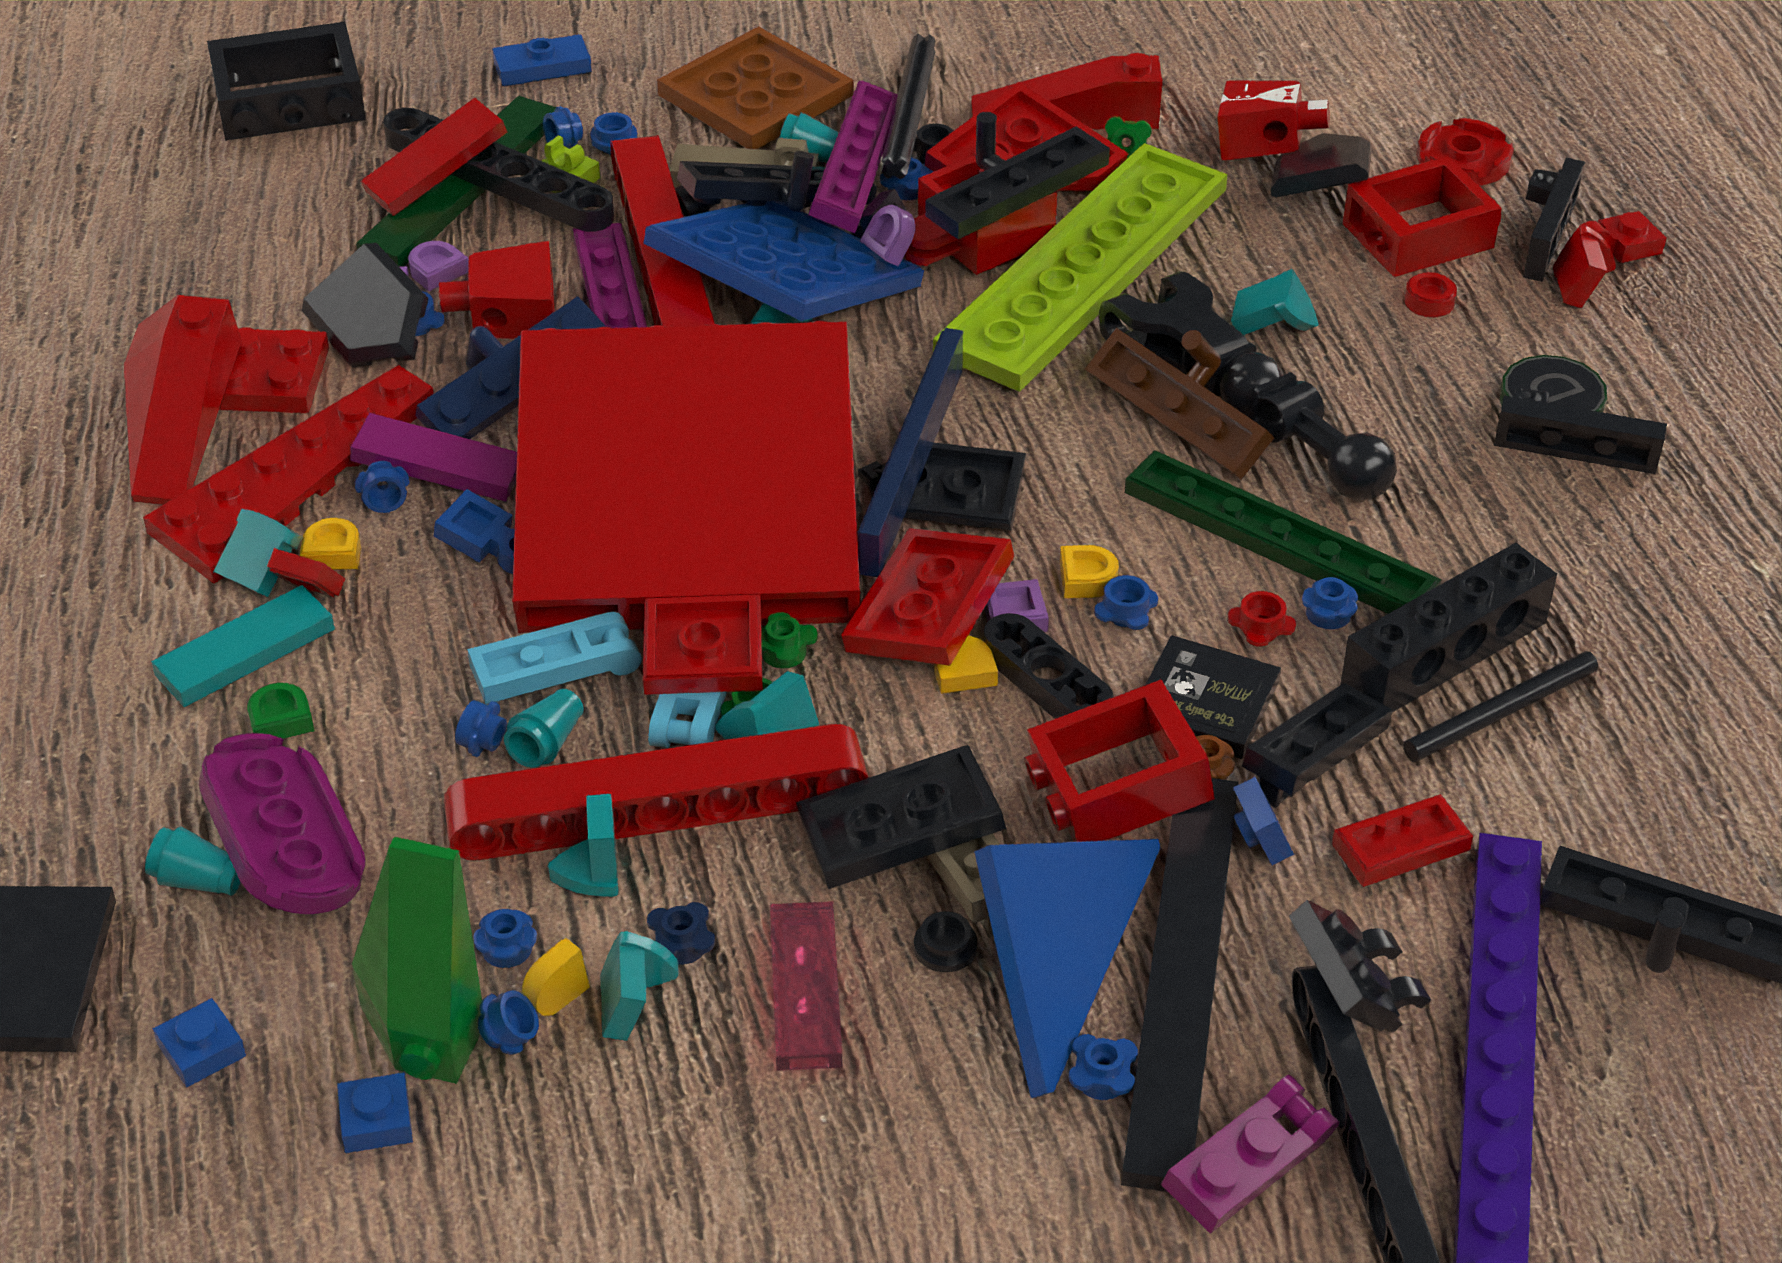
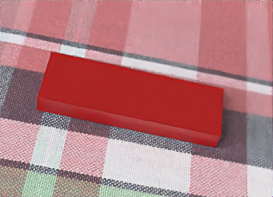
(433, 156)

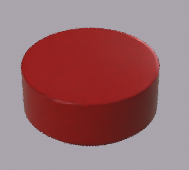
(1430, 294)

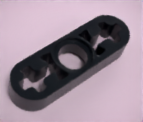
(1040, 651)

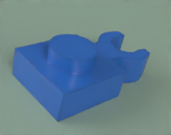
(478, 529)

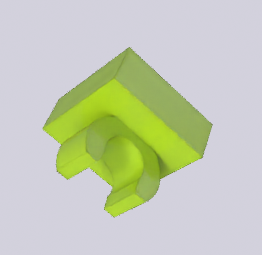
(571, 160)

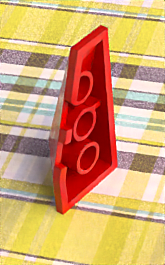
(1098, 90)
(175, 391)

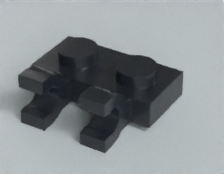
(1347, 966)

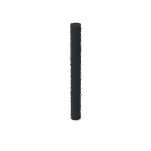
(1500, 706)

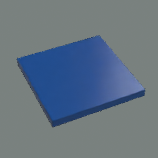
(783, 258)

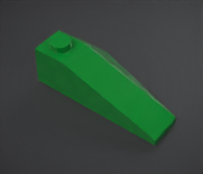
(420, 963)

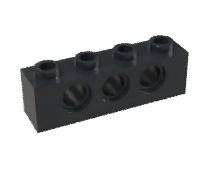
(1450, 628)

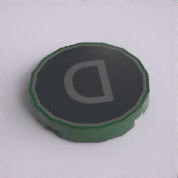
(1564, 379)

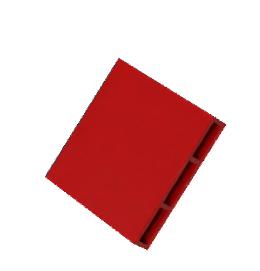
(685, 471)

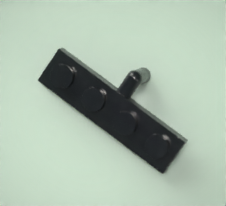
(756, 182)
(1014, 182)
(1665, 914)

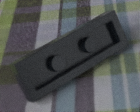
(1559, 196)
(1578, 434)
(1314, 741)

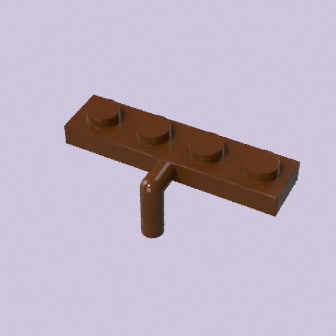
(1181, 400)

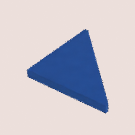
(1055, 933)

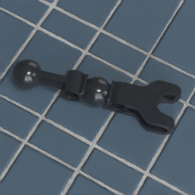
(1251, 382)

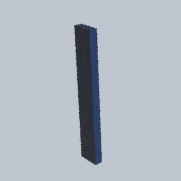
(910, 453)

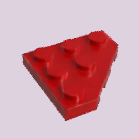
(1022, 123)

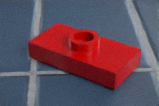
(1402, 840)

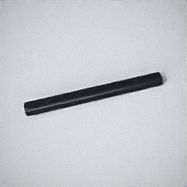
(908, 107)

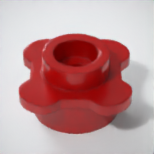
(1262, 618)

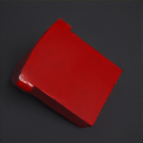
(1582, 265)

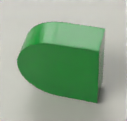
(280, 711)

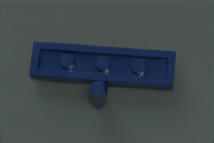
(493, 379)

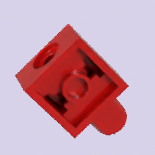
(987, 246)

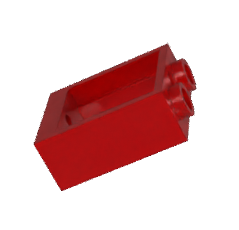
(1402, 248)
(1131, 800)

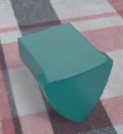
(1274, 301)
(251, 548)
(777, 708)
(591, 864)
(627, 972)

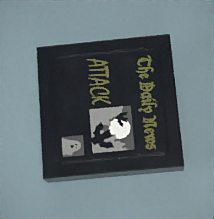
(1217, 690)

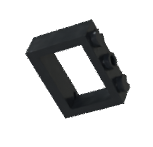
(285, 57)

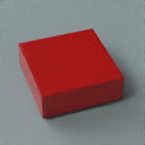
(306, 572)

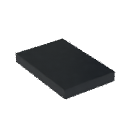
(900, 816)
(49, 963)

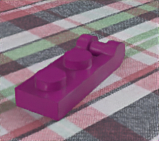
(1248, 1155)

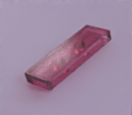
(805, 986)

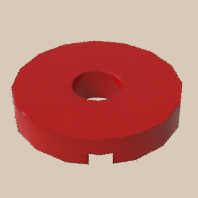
(1472, 145)

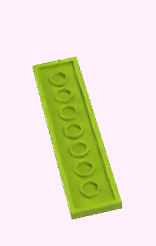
(1082, 262)

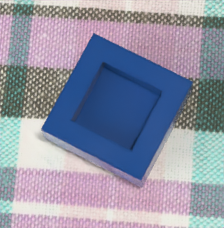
(1260, 823)
(199, 1042)
(374, 1112)

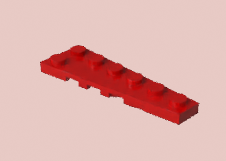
(280, 472)

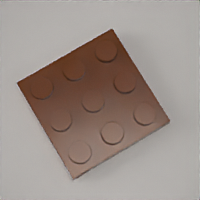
(753, 86)

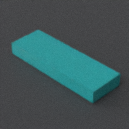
(242, 645)

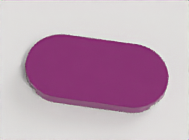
(281, 824)

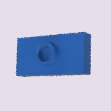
(542, 60)

